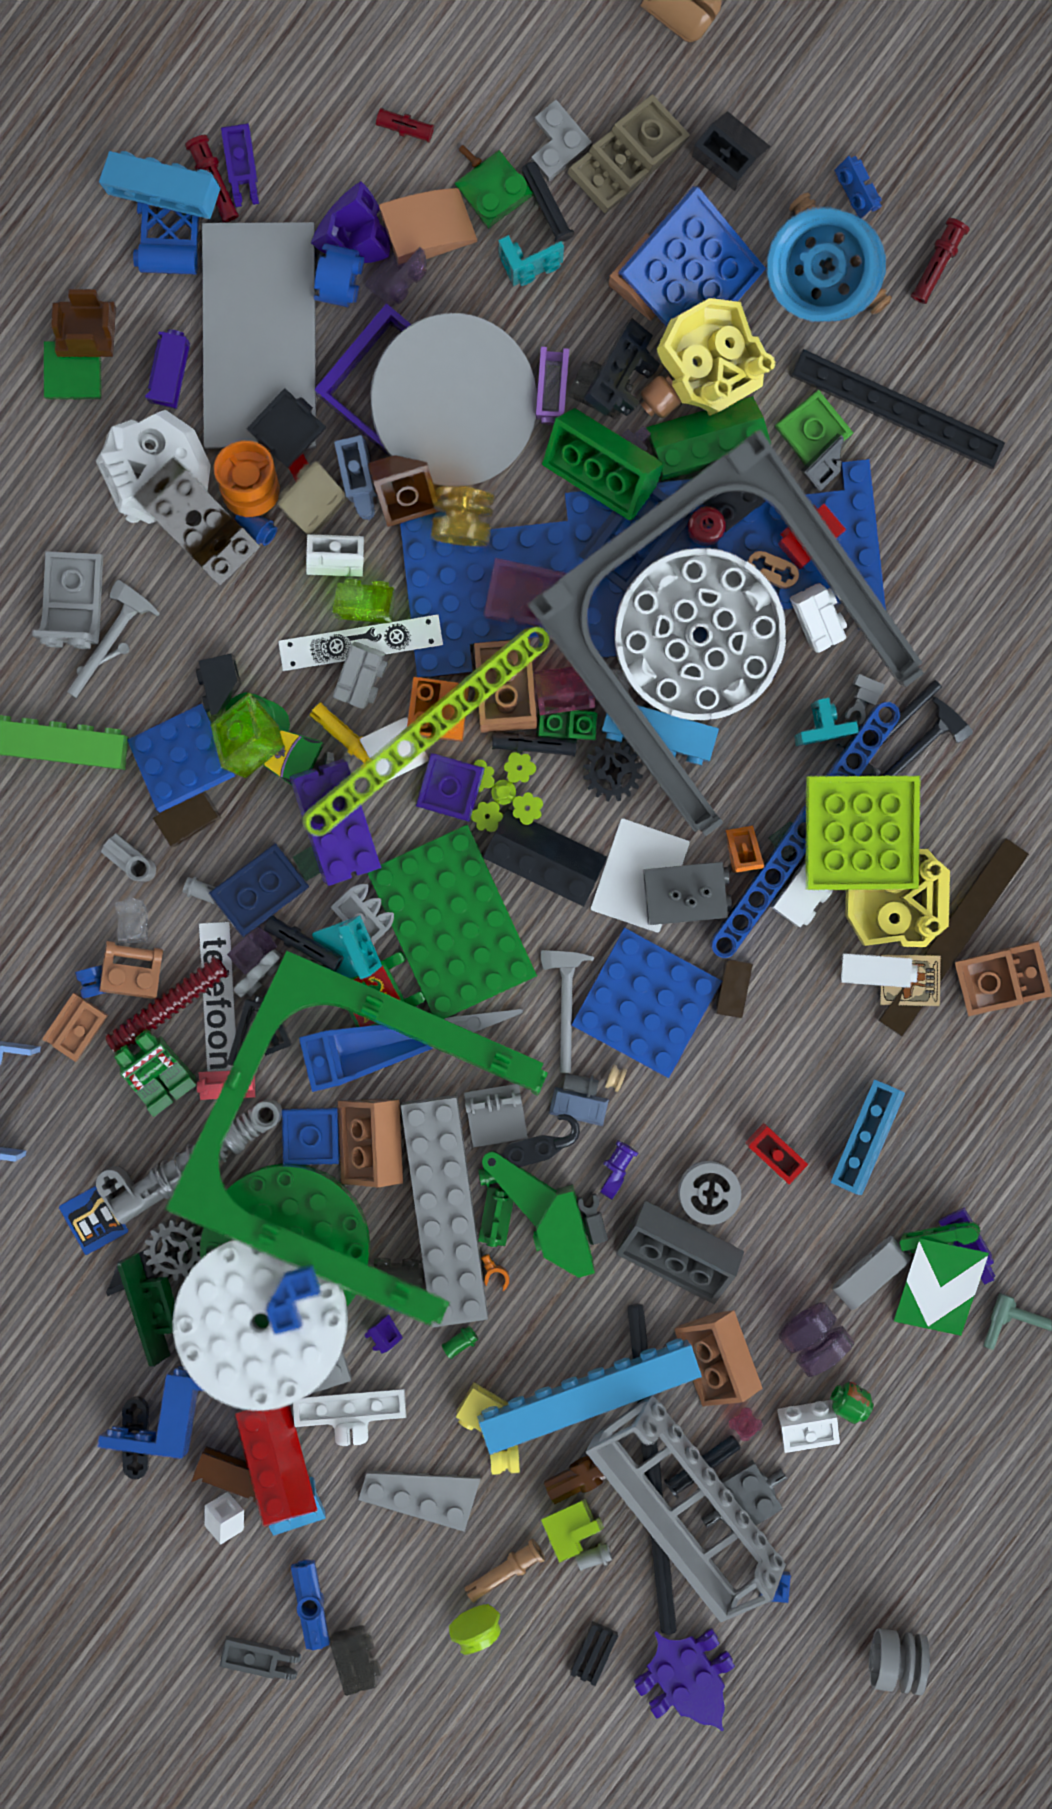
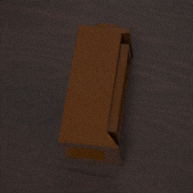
(224, 1472)

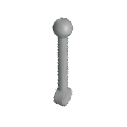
(123, 649)

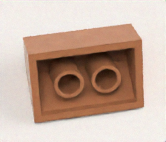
(370, 1142)
(722, 1359)

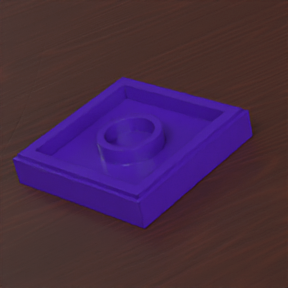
(450, 787)

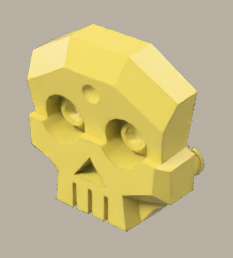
(702, 336)
(916, 924)

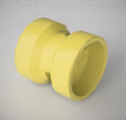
(505, 1460)

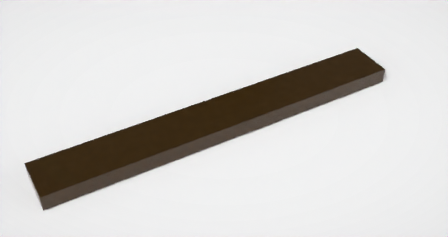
(962, 924)

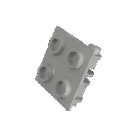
(495, 1115)

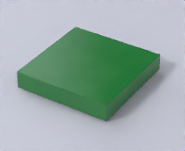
(70, 375)

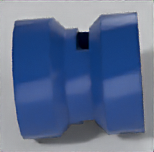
(90, 975)

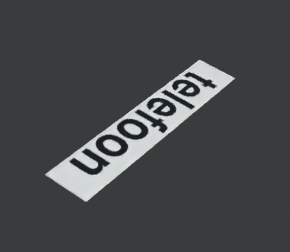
(219, 1000)

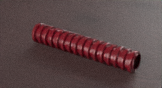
(168, 1004)

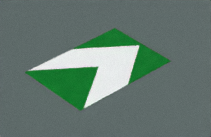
(940, 1287)

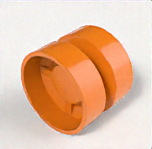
(247, 478)

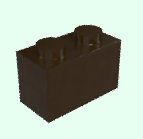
(187, 818)

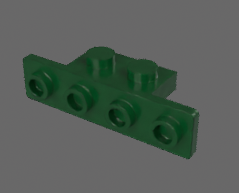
(151, 1307)

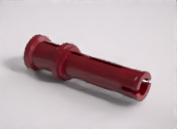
(204, 160)
(944, 250)

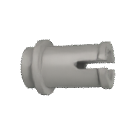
(198, 889)
(594, 1556)

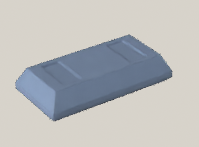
(579, 1106)

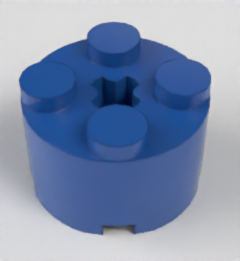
(338, 275)

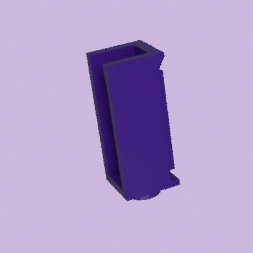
(168, 369)

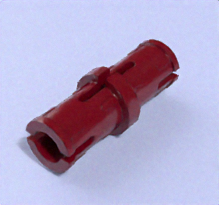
(386, 119)

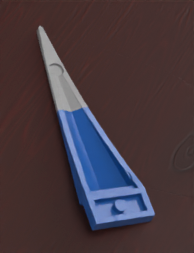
(350, 1053)

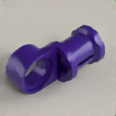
(617, 1163)

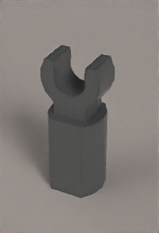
(593, 1221)

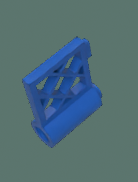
(166, 254)

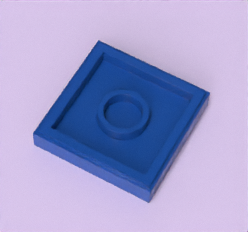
(310, 1136)

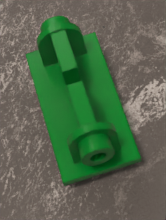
(496, 1218)

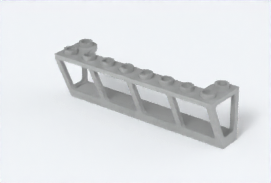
(663, 1520)

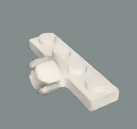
(350, 1412)

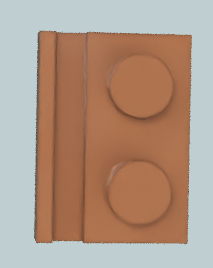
(75, 1027)

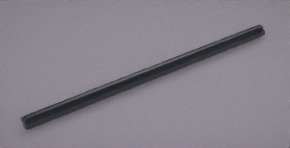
(660, 1559)

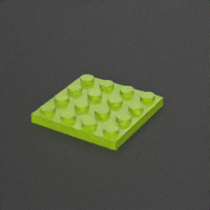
(862, 832)

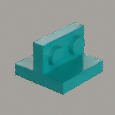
(824, 717)

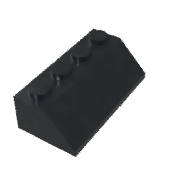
(545, 858)

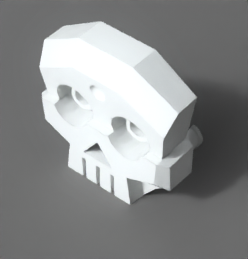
(126, 453)

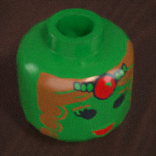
(851, 1402)

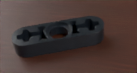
(128, 1417)

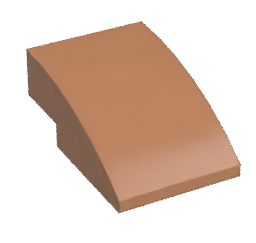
(427, 220)
(1003, 978)

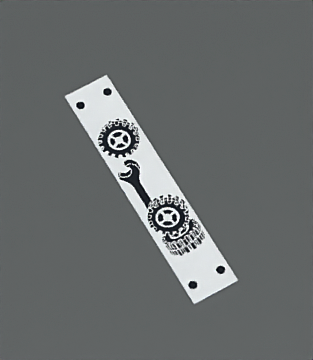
(385, 637)

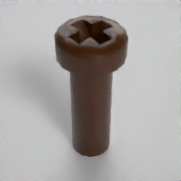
(475, 161)

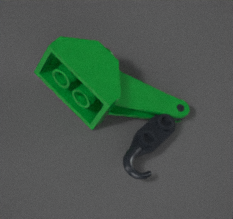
(552, 1211)

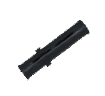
(530, 743)
(327, 957)

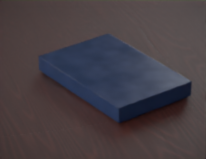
(258, 890)

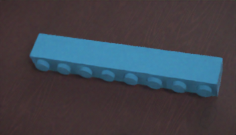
(589, 1395)

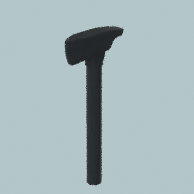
(947, 721)
(853, 760)

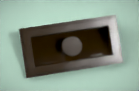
(733, 988)

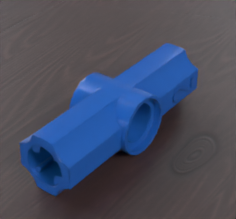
(312, 1620)

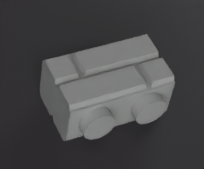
(360, 675)

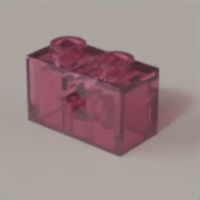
(561, 691)

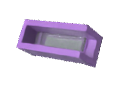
(551, 385)

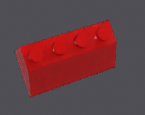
(275, 1464)

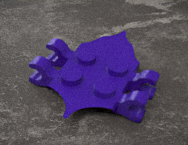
(687, 1678)

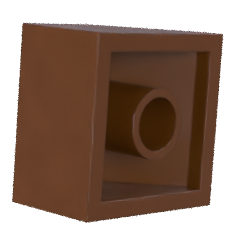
(403, 488)

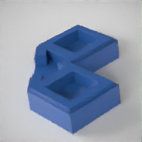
(282, 1307)

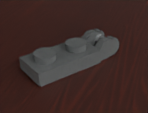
(258, 1658)

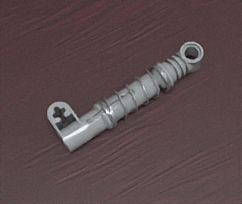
(164, 1178)

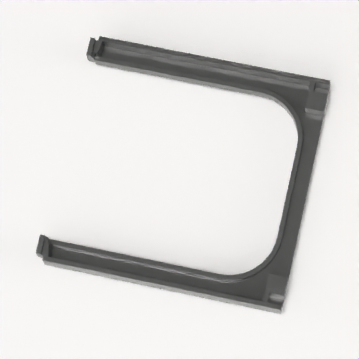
(748, 468)

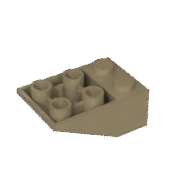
(311, 499)

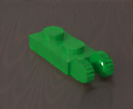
(961, 1232)

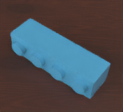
(159, 184)
(678, 734)
(867, 1137)

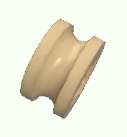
(615, 1078)

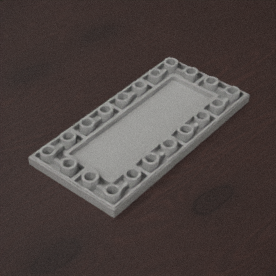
(256, 323)

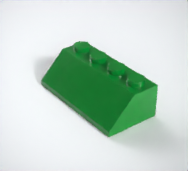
(701, 439)
(601, 463)

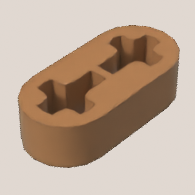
(776, 564)

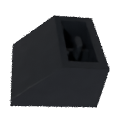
(730, 150)

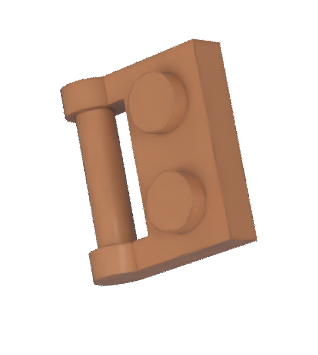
(130, 979)

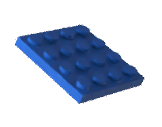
(691, 260)
(646, 1002)

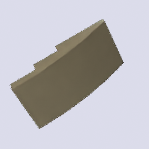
(628, 153)

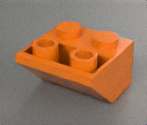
(424, 695)

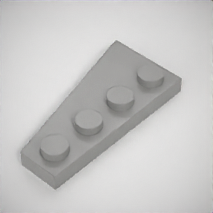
(425, 1496)

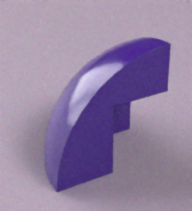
(354, 225)

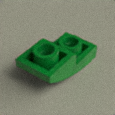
(568, 725)

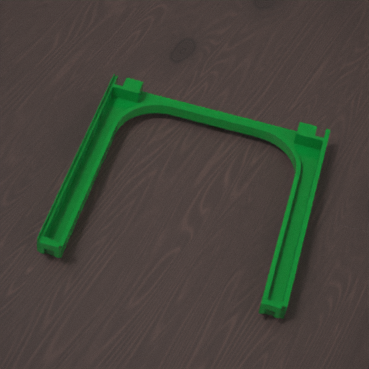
(200, 1191)

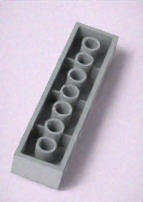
(445, 1207)

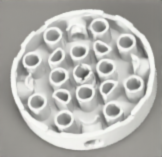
(741, 625)
(235, 1356)

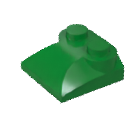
(494, 189)

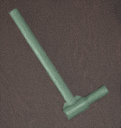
(1004, 1311)

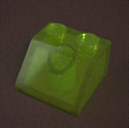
(364, 602)
(246, 737)

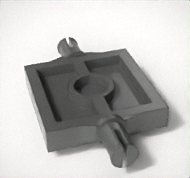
(752, 1492)

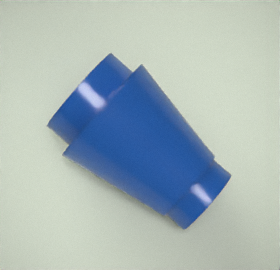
(258, 527)

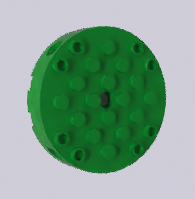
(305, 1204)

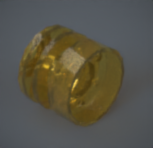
(462, 509)

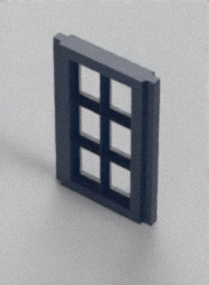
(655, 552)

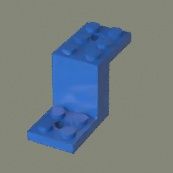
(174, 1422)

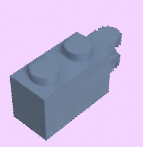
(356, 475)

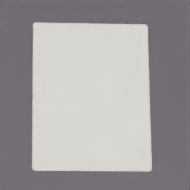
(622, 882)

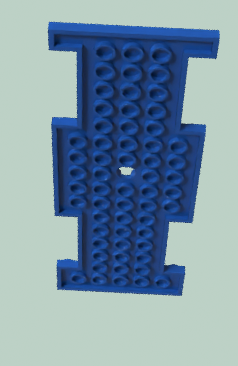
(457, 578)

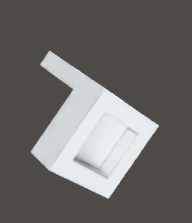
(224, 1517)

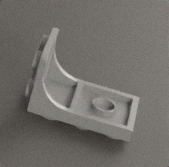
(71, 600)

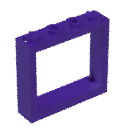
(349, 361)

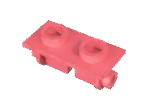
(212, 1082)

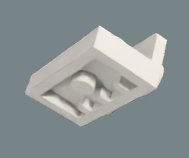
(808, 1426)

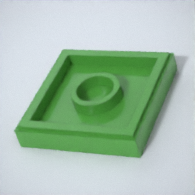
(812, 426)

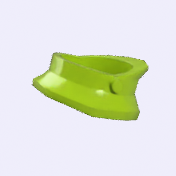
(475, 1629)

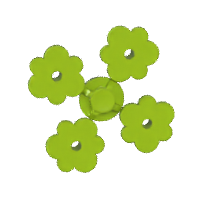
(505, 792)

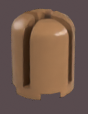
(684, 17)

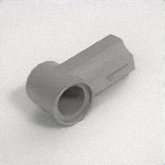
(127, 858)

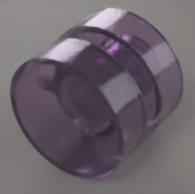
(817, 1341)

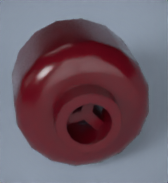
(712, 519)

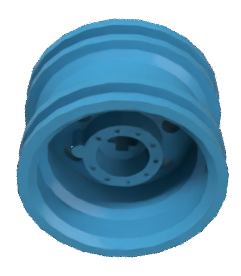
(791, 250)

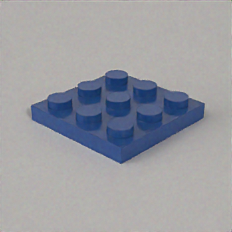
(179, 758)

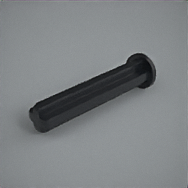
(547, 203)
(712, 1458)

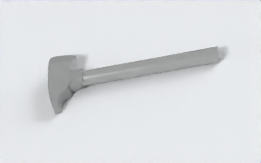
(132, 604)
(566, 962)

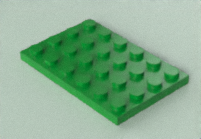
(452, 923)

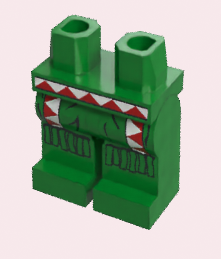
(154, 1072)

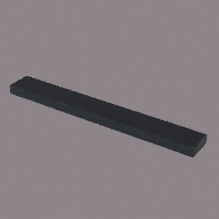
(898, 409)

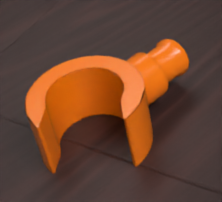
(491, 1268)

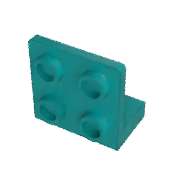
(525, 270)
(354, 944)

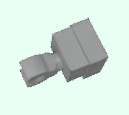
(866, 693)

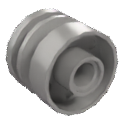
(904, 1661)

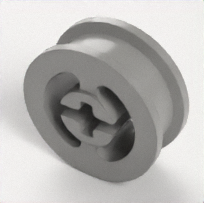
(731, 1194)

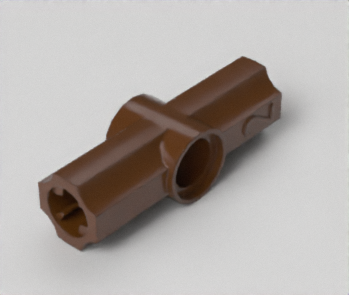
(580, 1476)

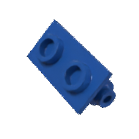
(852, 176)

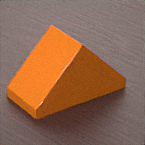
(744, 849)

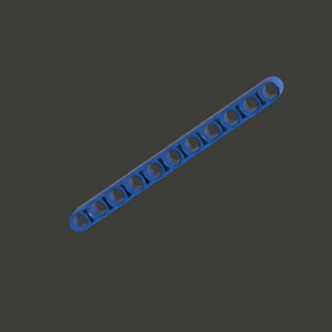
(792, 838)

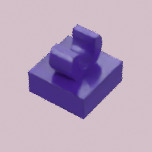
(384, 1334)

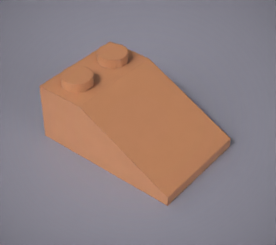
(514, 702)

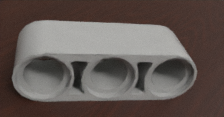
(871, 1273)

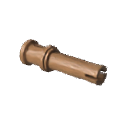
(516, 1564)

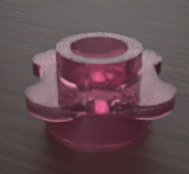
(754, 1424)

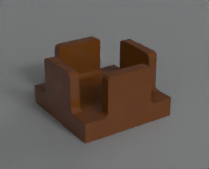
(84, 325)

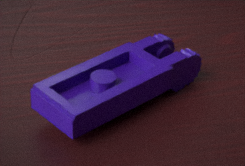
(240, 161)

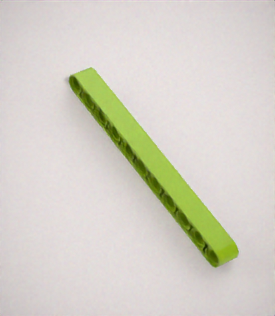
(439, 728)

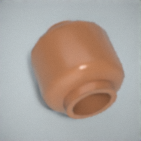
(660, 397)

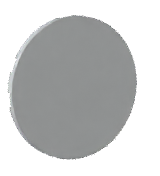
(454, 398)

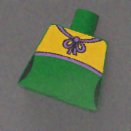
(297, 755)

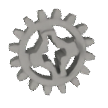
(170, 1239)

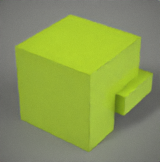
(570, 1526)

